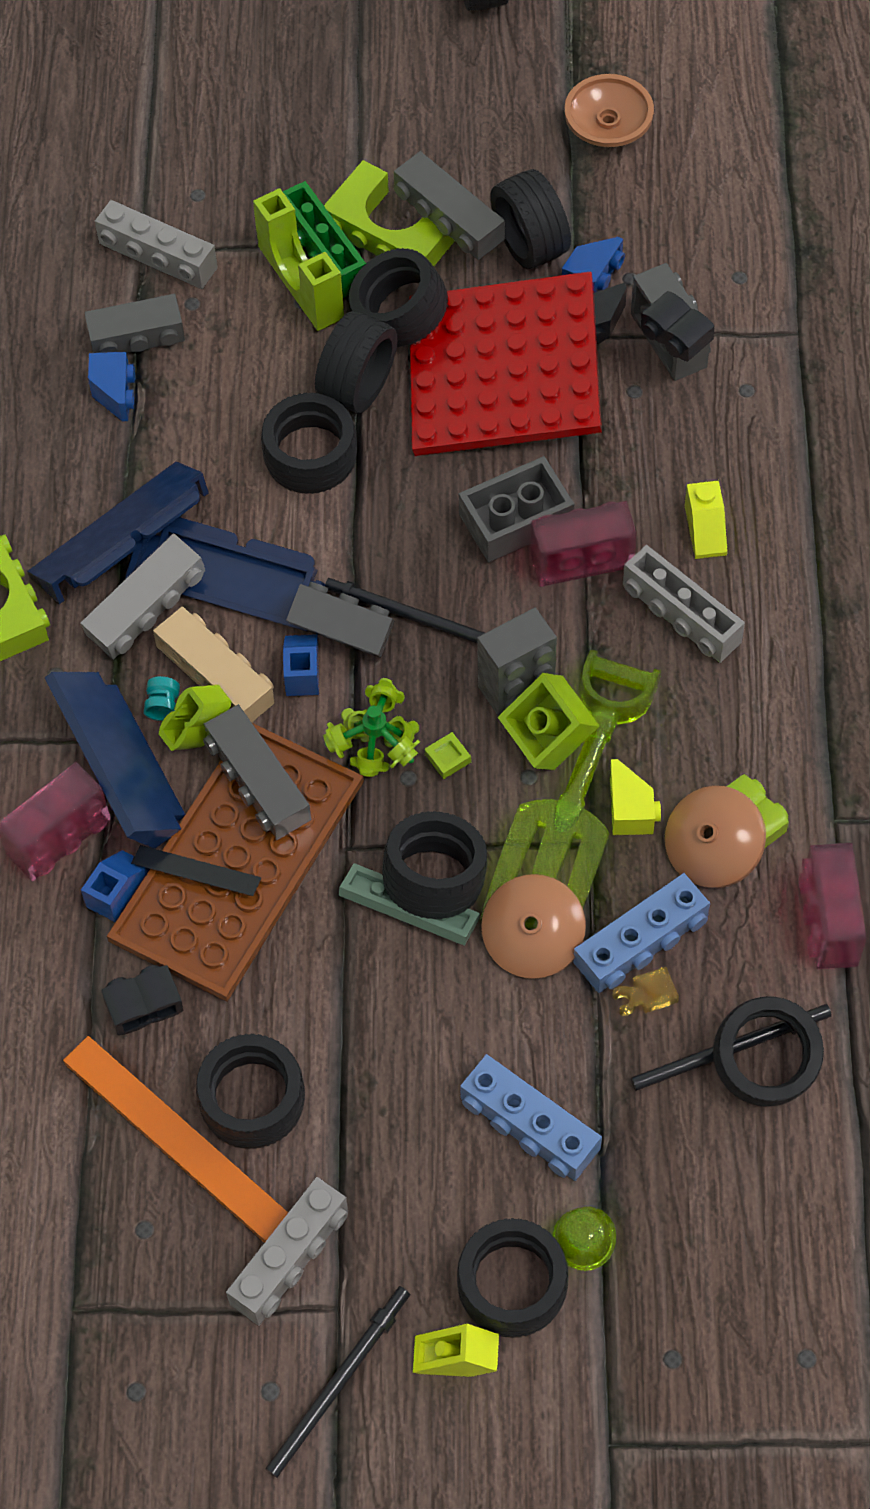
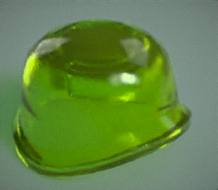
(586, 1237)

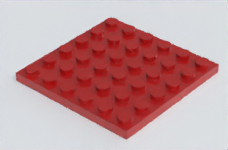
(508, 367)

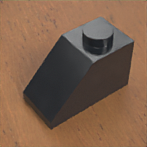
(608, 309)

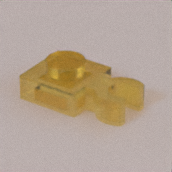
(650, 990)

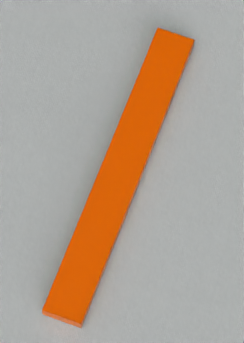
(176, 1138)

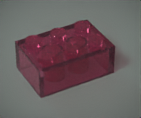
(582, 543)
(54, 821)
(832, 906)

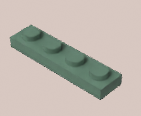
(367, 889)

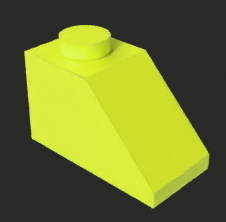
(706, 519)
(631, 802)
(456, 1352)

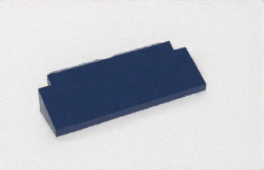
(119, 530)
(246, 579)
(118, 756)

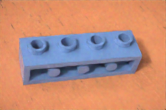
(642, 933)
(530, 1118)

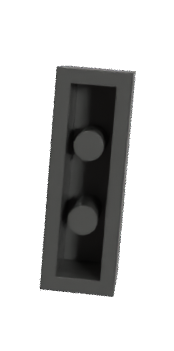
(135, 325)
(341, 619)

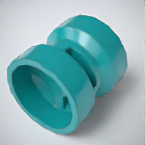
(162, 697)

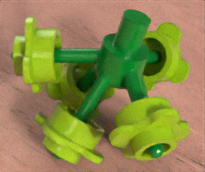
(371, 724)

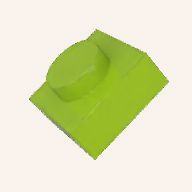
(447, 755)

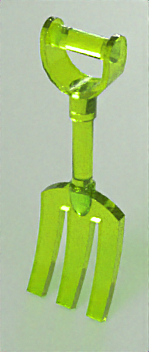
(566, 817)

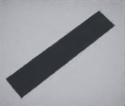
(196, 870)

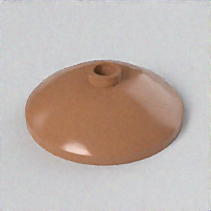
(609, 110)
(735, 842)
(548, 946)

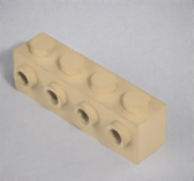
(211, 662)

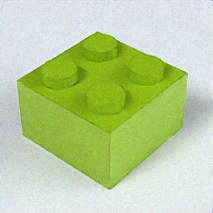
(548, 721)

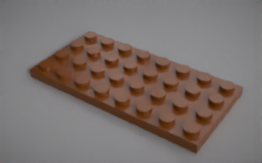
(215, 932)

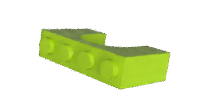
(359, 197)
(311, 281)
(20, 621)

